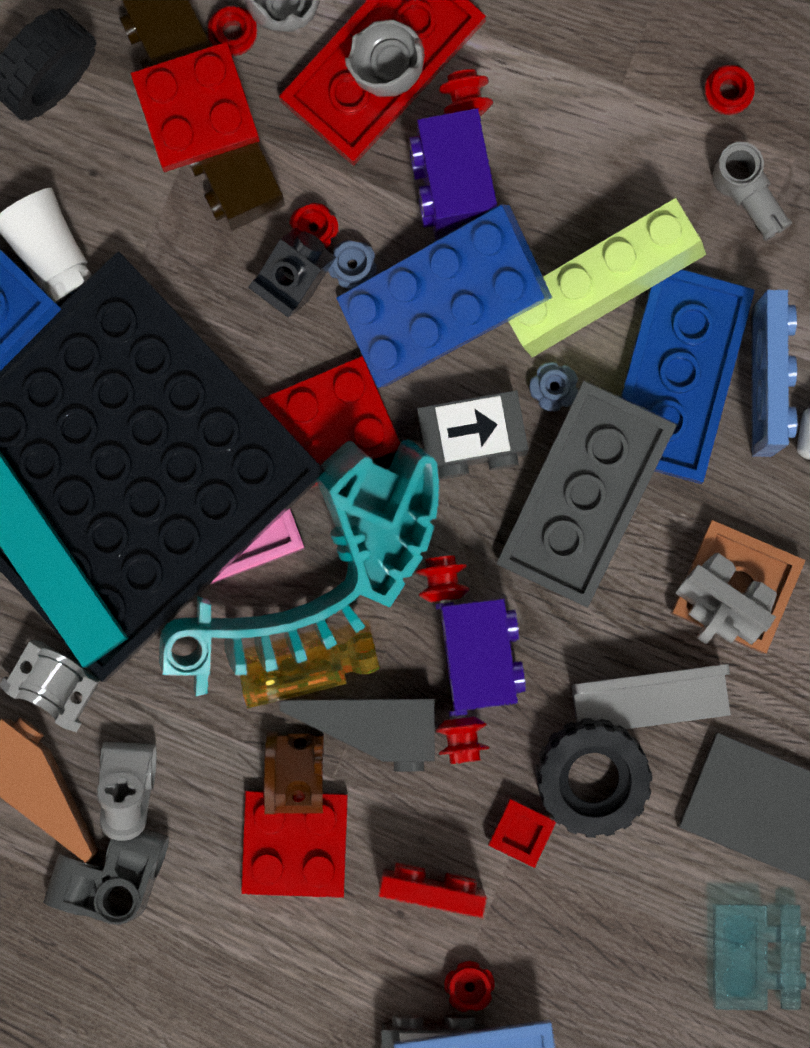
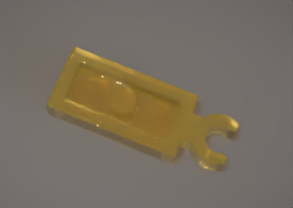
(321, 670)

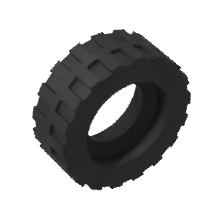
(44, 63)
(603, 815)

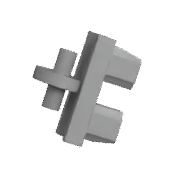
(723, 607)

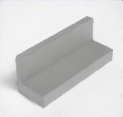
(655, 697)

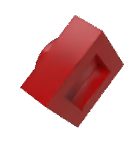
(522, 833)

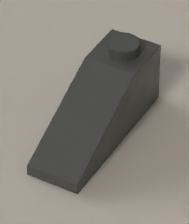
(385, 729)

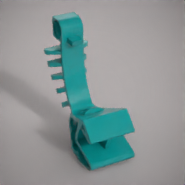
(379, 531)

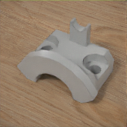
(52, 683)

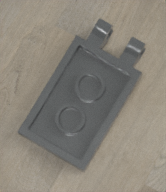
(752, 805)

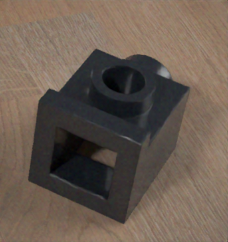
(293, 271)

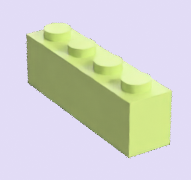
(610, 276)

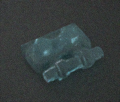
(741, 957)

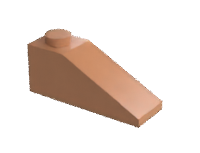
(37, 789)

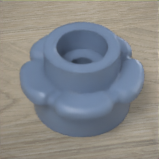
(356, 251)
(549, 399)

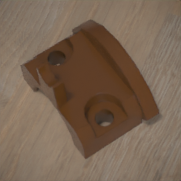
(293, 773)

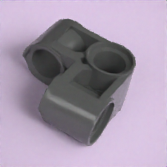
(87, 888)

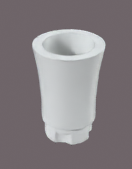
(45, 244)

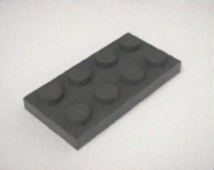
(586, 493)

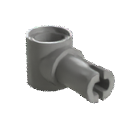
(752, 191)

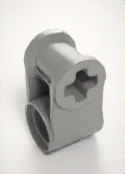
(125, 787)

